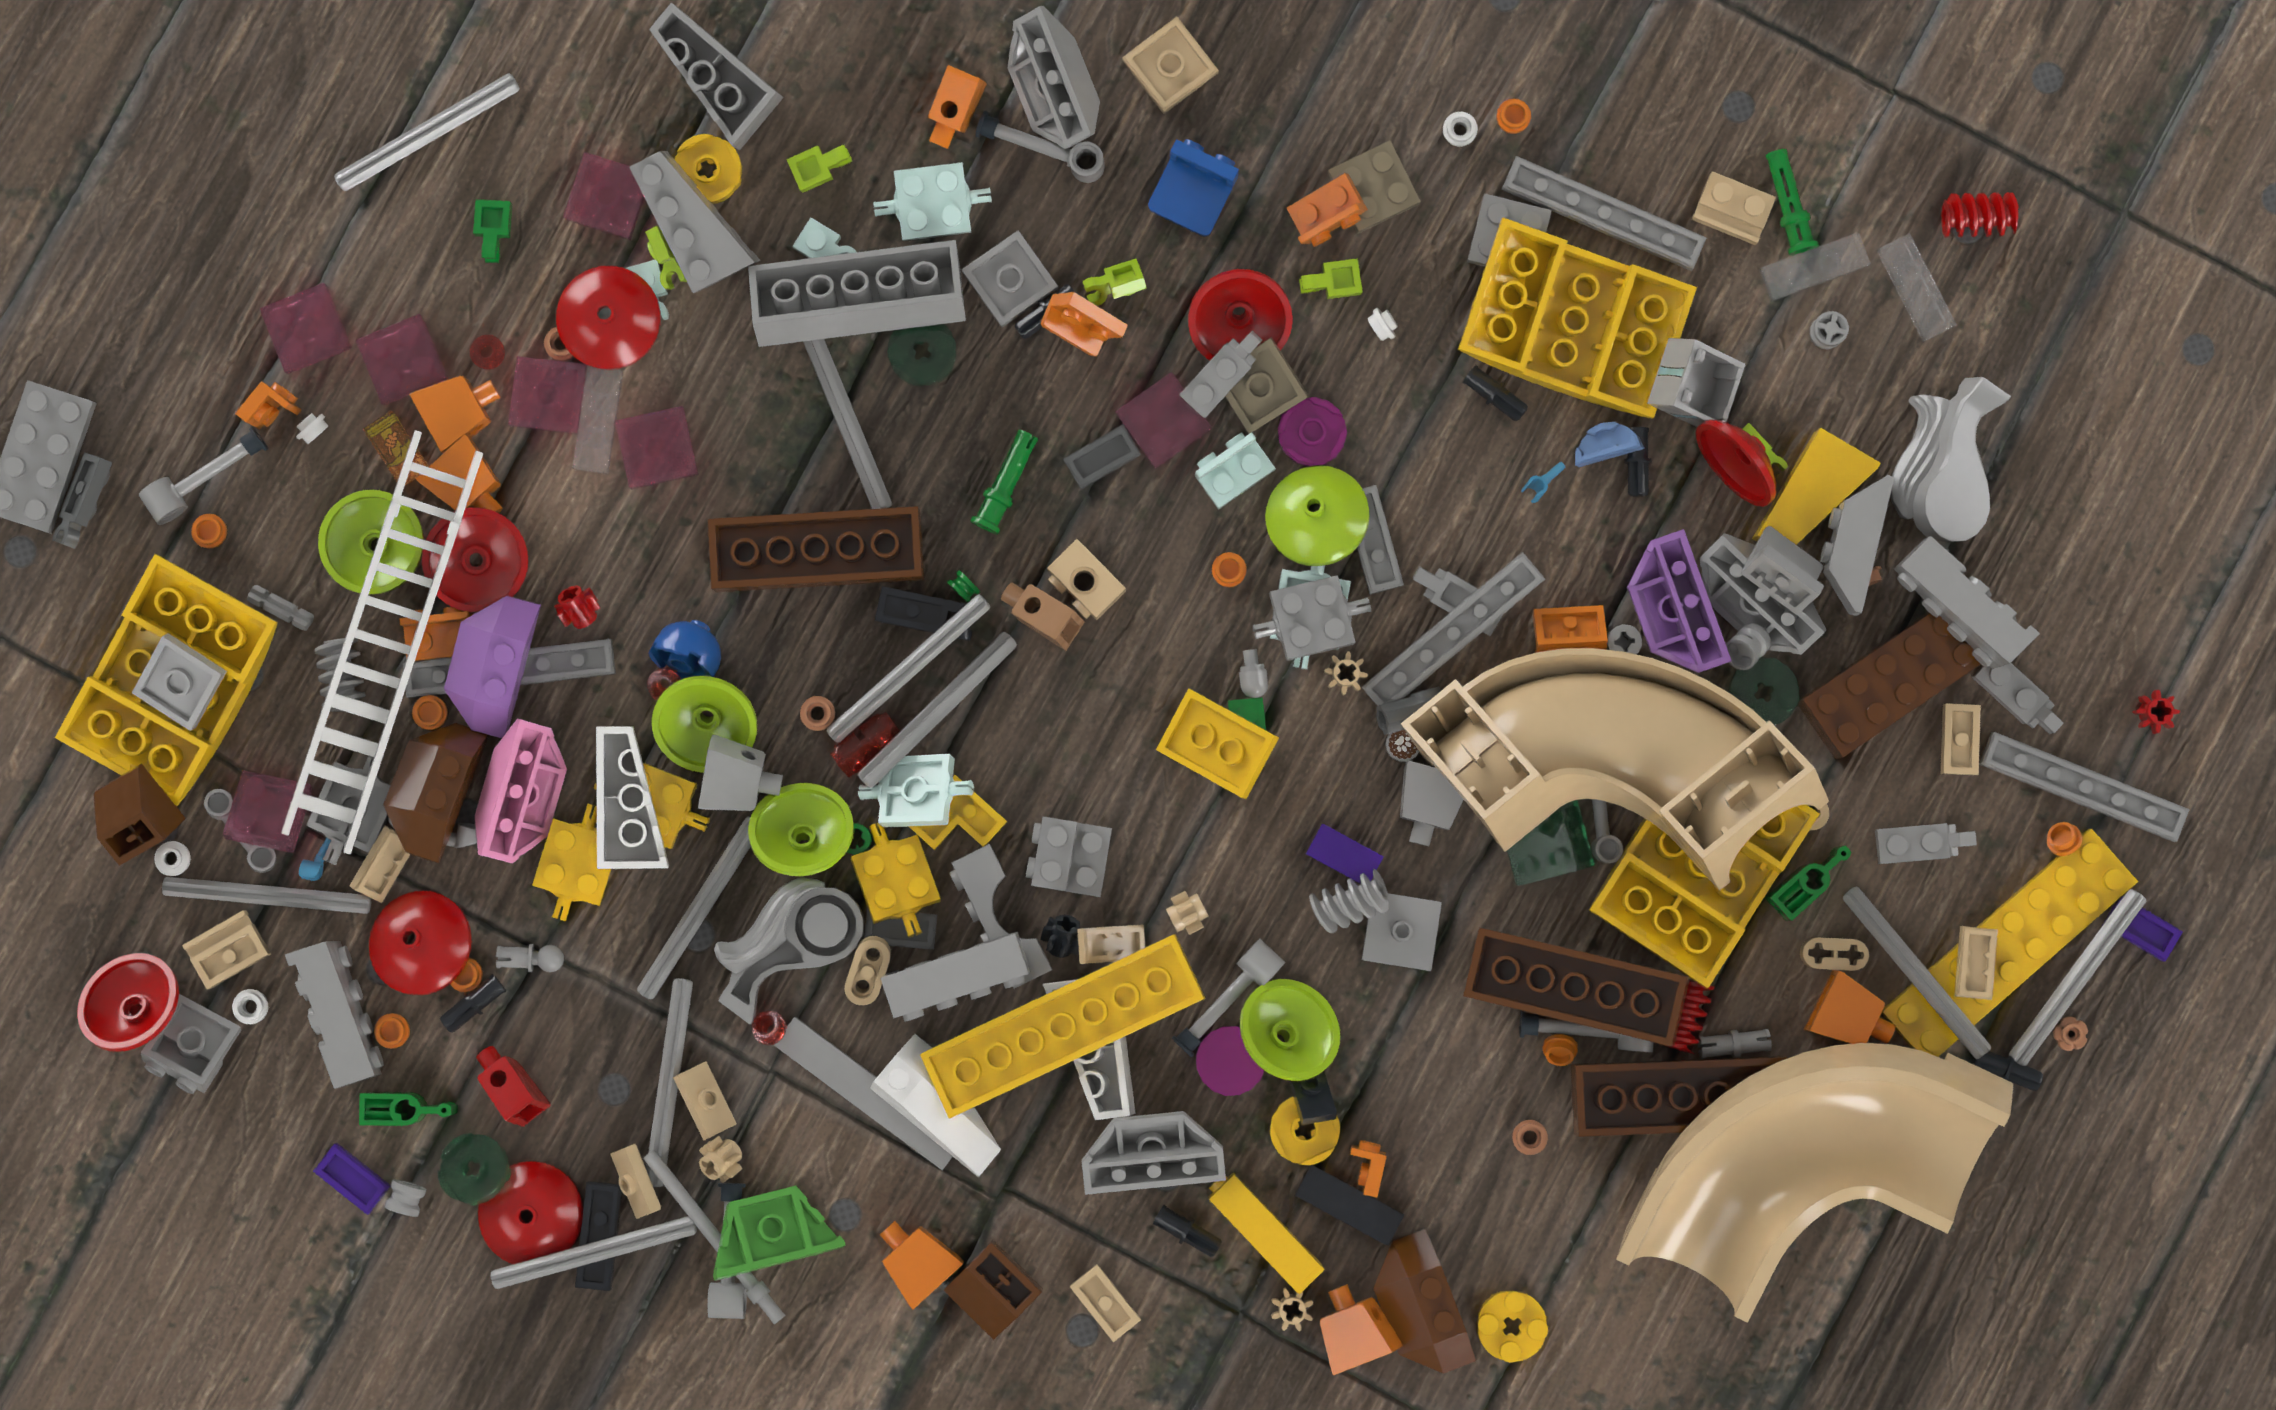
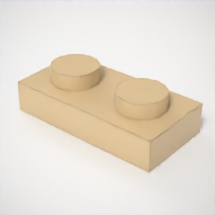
(1960, 739)
(1105, 1302)

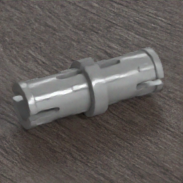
(1734, 1043)

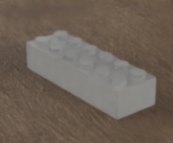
(856, 293)

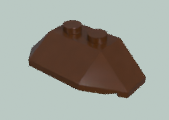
(433, 787)
(1421, 1305)

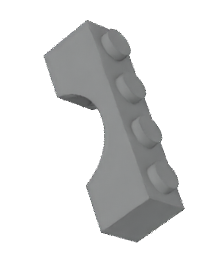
(980, 876)

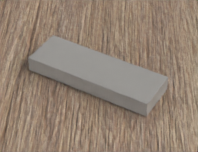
(1377, 550)

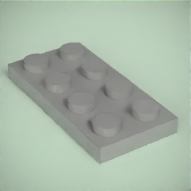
(41, 454)

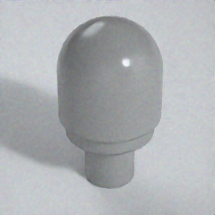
(1253, 675)

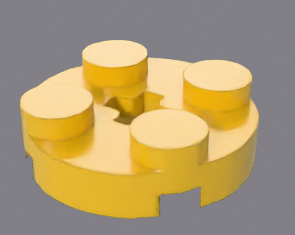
(714, 151)
(1297, 1148)
(1510, 1346)

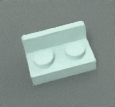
(1233, 470)

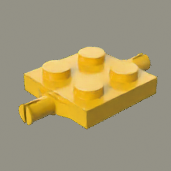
(672, 803)
(570, 864)
(895, 879)

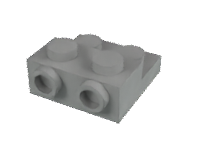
(1069, 856)
(191, 1046)

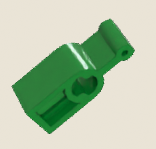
(1797, 884)
(394, 1115)

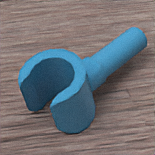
(1540, 484)
(314, 869)

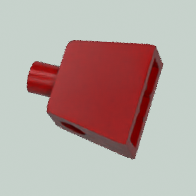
(517, 1098)

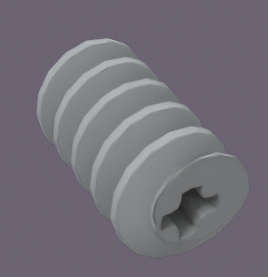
(331, 650)
(1350, 903)

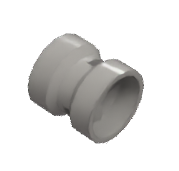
(1748, 646)

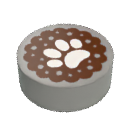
(1400, 746)

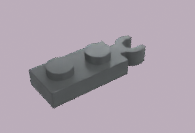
(82, 498)

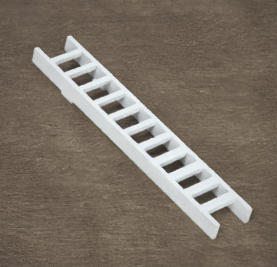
(359, 707)

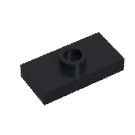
(1313, 1099)

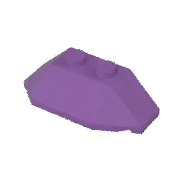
(1676, 606)
(491, 663)

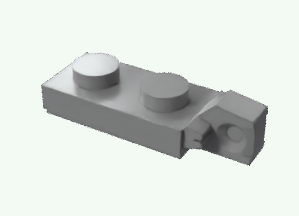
(1221, 374)
(1447, 590)
(2019, 696)
(1920, 843)

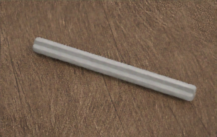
(426, 132)
(848, 424)
(908, 668)
(937, 709)
(266, 895)
(696, 913)
(1916, 972)
(2077, 977)
(670, 1068)
(593, 1252)

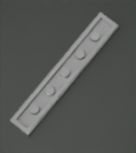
(1604, 213)
(1454, 631)
(542, 666)
(2084, 786)
(854, 1084)

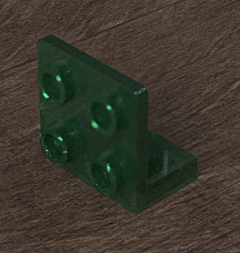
(1552, 847)

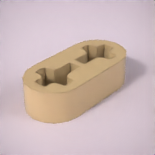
(1834, 962)

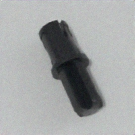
(1032, 322)
(1495, 393)
(1638, 466)
(472, 1004)
(2010, 1070)
(1187, 1231)

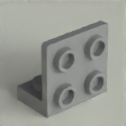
(1784, 571)

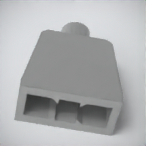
(735, 777)
(1427, 801)

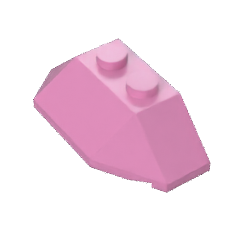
(519, 792)

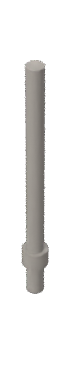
(756, 1290)

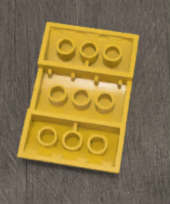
(1574, 319)
(125, 730)
(1677, 911)

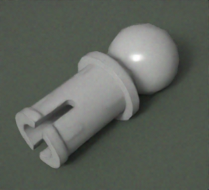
(548, 958)

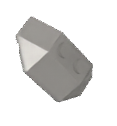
(1052, 79)
(1855, 543)
(1745, 603)
(1152, 1154)

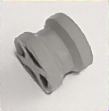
(1831, 323)
(1621, 643)
(405, 1198)

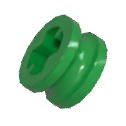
(963, 586)
(866, 835)

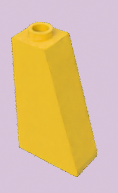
(1817, 484)
(1265, 1232)

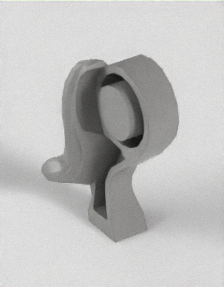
(1941, 470)
(795, 930)

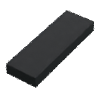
(1349, 1205)
(599, 1222)

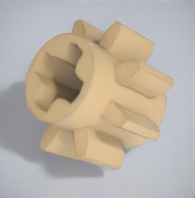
(1345, 682)
(1187, 912)
(720, 1159)
(1295, 1318)

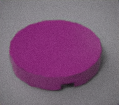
(1312, 432)
(1226, 1062)

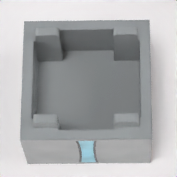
(1695, 382)

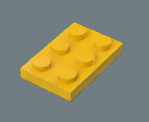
(1217, 743)

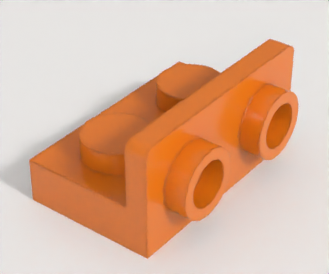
(1327, 209)
(1081, 322)
(263, 402)
(1570, 628)
(439, 633)
(1371, 1173)

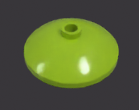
(348, 535)
(1321, 535)
(686, 733)
(800, 814)
(1303, 1021)

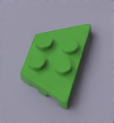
(771, 1232)

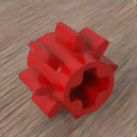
(577, 607)
(2159, 703)

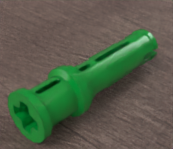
(1779, 162)
(999, 496)

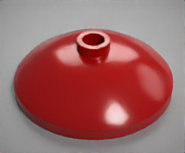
(1212, 307)
(622, 336)
(1738, 461)
(503, 560)
(439, 947)
(118, 992)
(555, 1211)

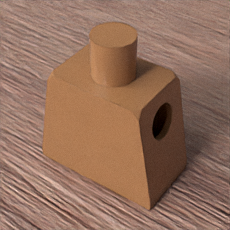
(1052, 620)

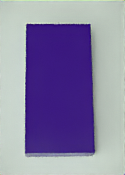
(1343, 854)
(2150, 933)
(352, 1178)

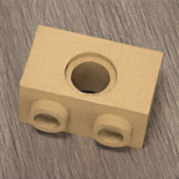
(1080, 560)

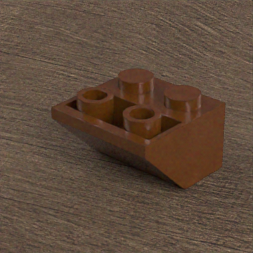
(133, 814)
(993, 1289)

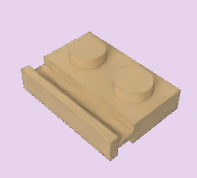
(1733, 208)
(226, 949)

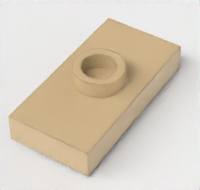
(380, 866)
(1109, 943)
(1976, 962)
(704, 1100)
(635, 1181)

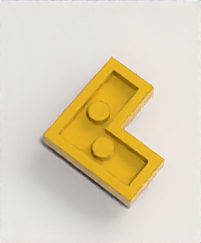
(971, 814)

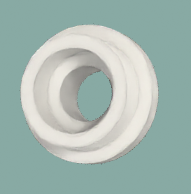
(1463, 119)
(1383, 324)
(311, 427)
(182, 862)
(239, 1006)

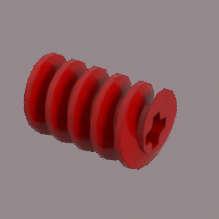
(1979, 212)
(1691, 1011)

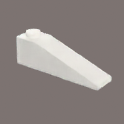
(912, 1093)

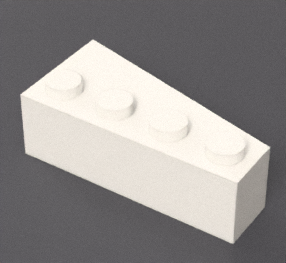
(625, 810)
(1104, 1075)

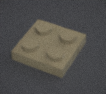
(1380, 183)
(1266, 388)

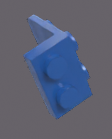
(1193, 187)

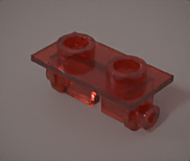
(854, 754)

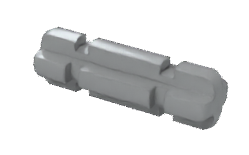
(280, 607)

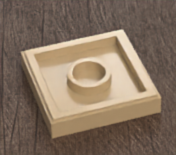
(1170, 65)

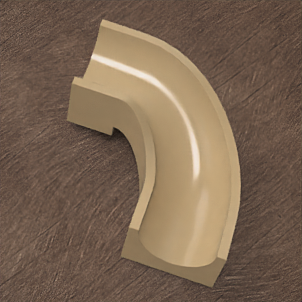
(1619, 734)
(1806, 1140)

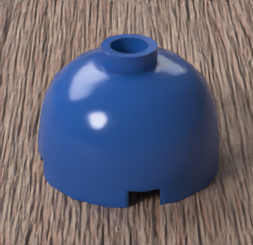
(687, 649)

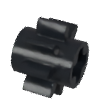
(1061, 935)

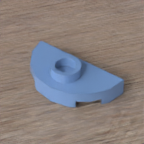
(1606, 442)

